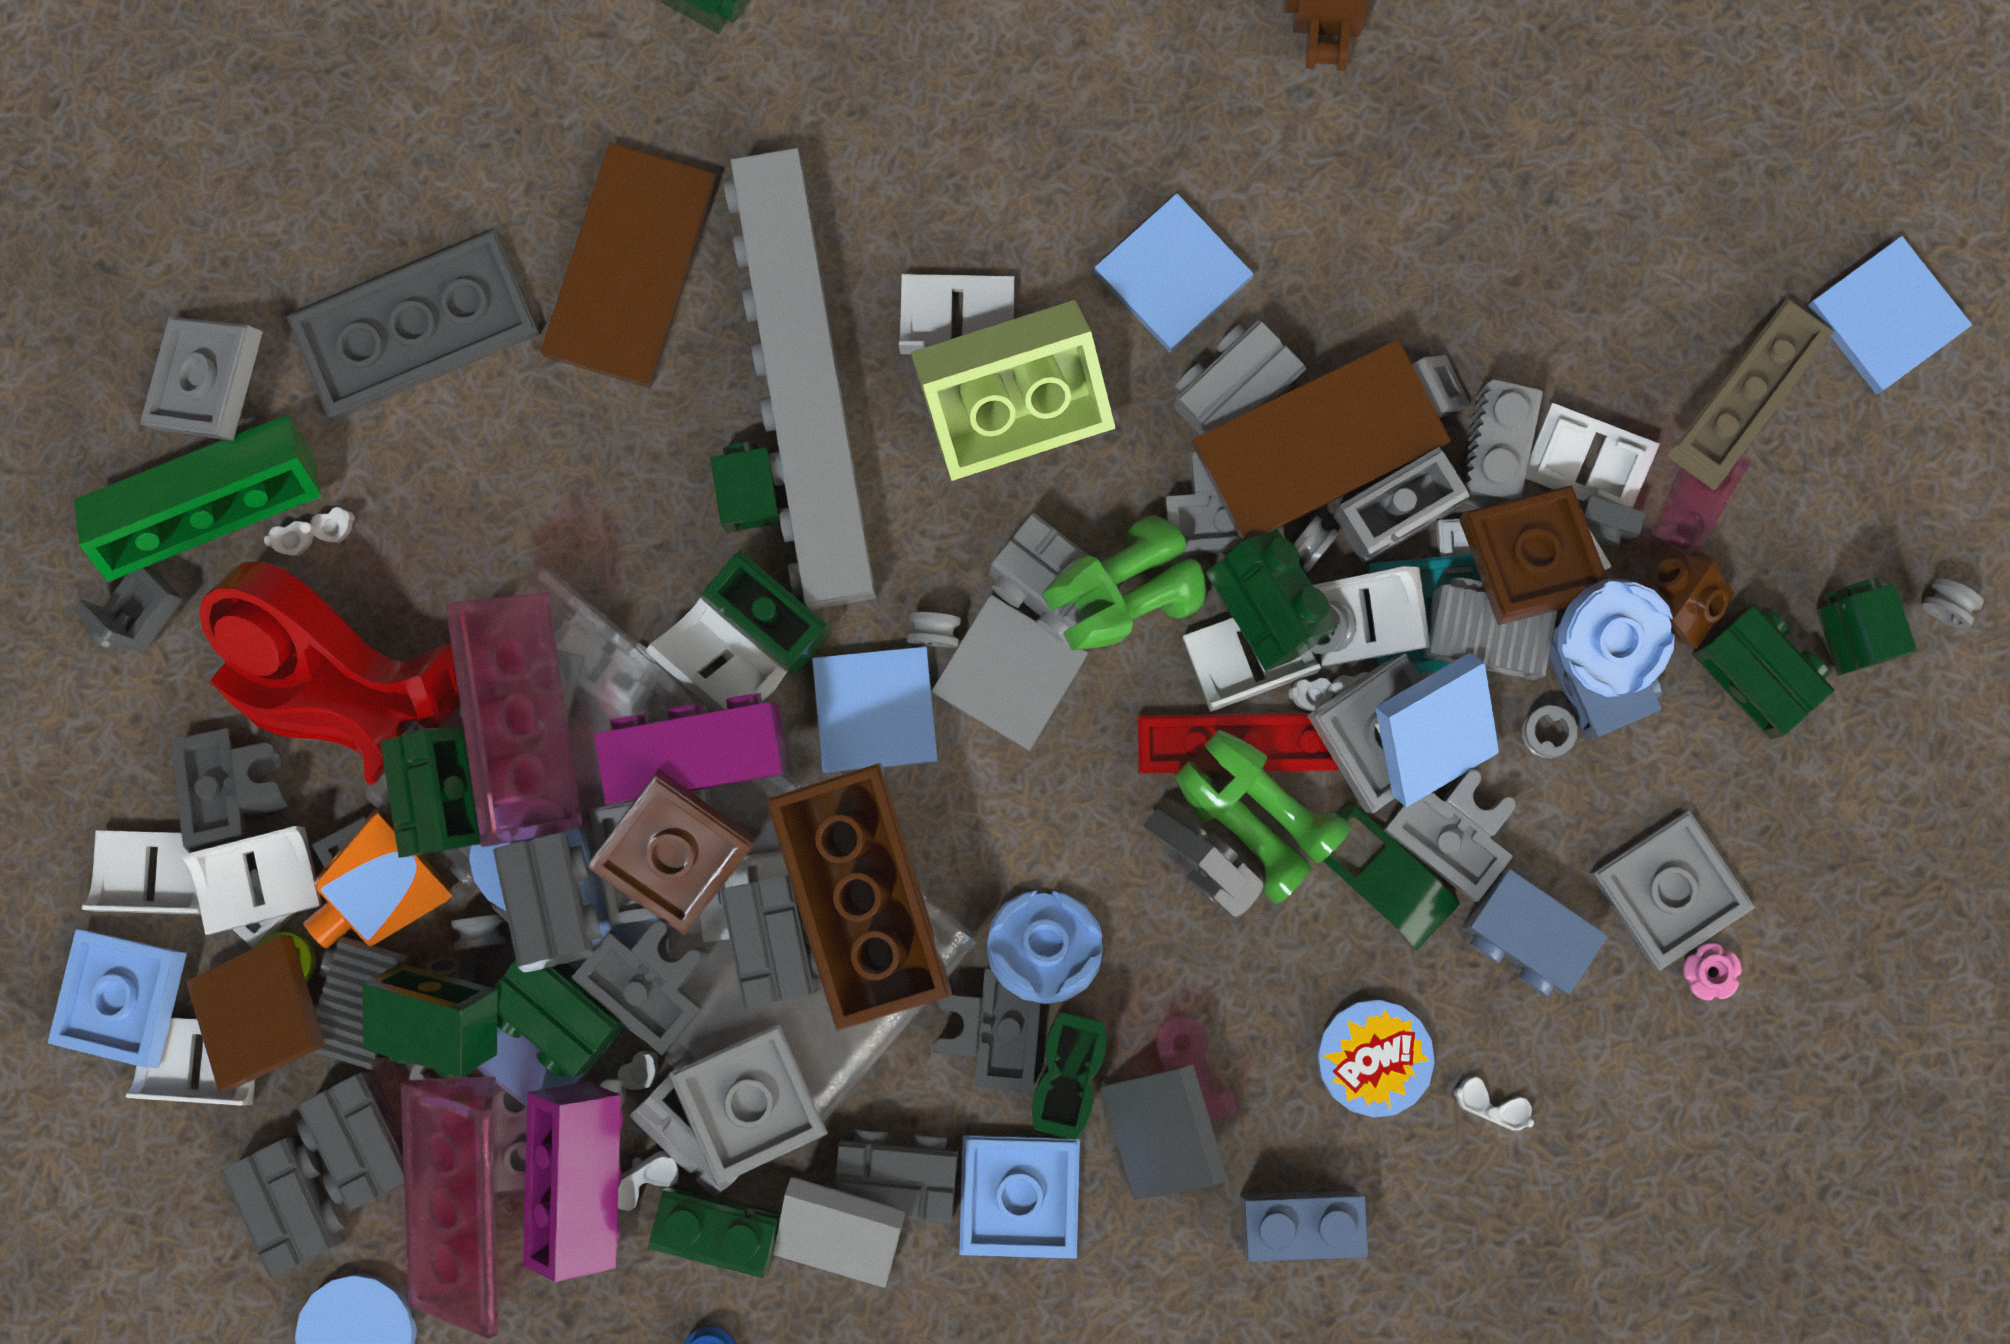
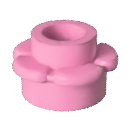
(1697, 976)

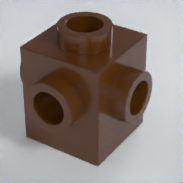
(1692, 591)

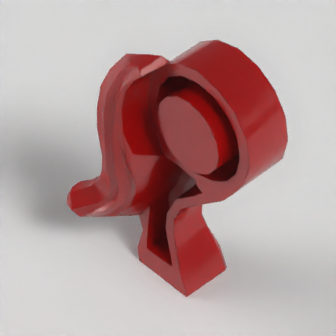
(310, 674)

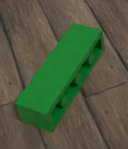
(196, 498)

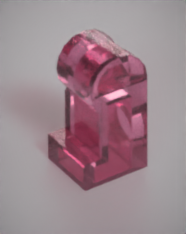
(1695, 508)
(1183, 1043)

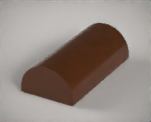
(859, 897)

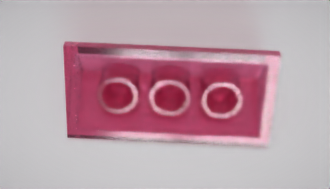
(514, 717)
(453, 1200)

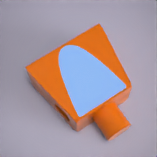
(373, 887)

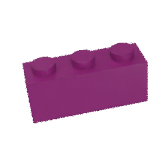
(693, 748)
(572, 1180)

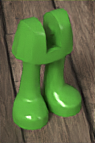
(1107, 613)
(1281, 863)

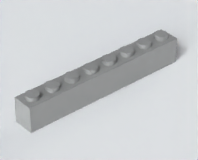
(802, 380)

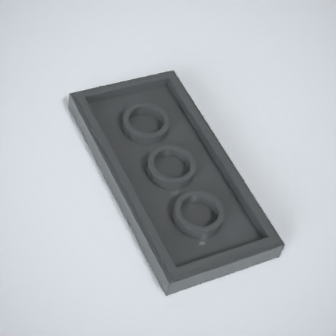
(413, 325)

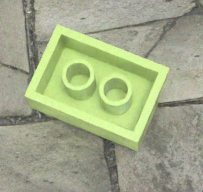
(1014, 389)

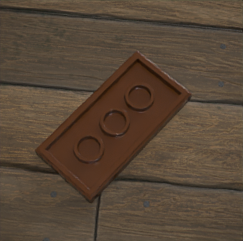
(629, 265)
(1320, 441)

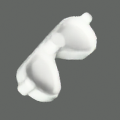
(1511, 1114)
(657, 1170)

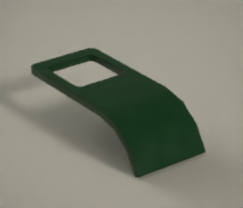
(1398, 886)

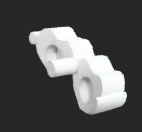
(299, 535)
(1318, 692)
(634, 1075)

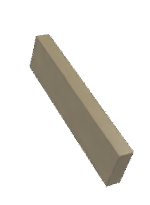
(1750, 394)

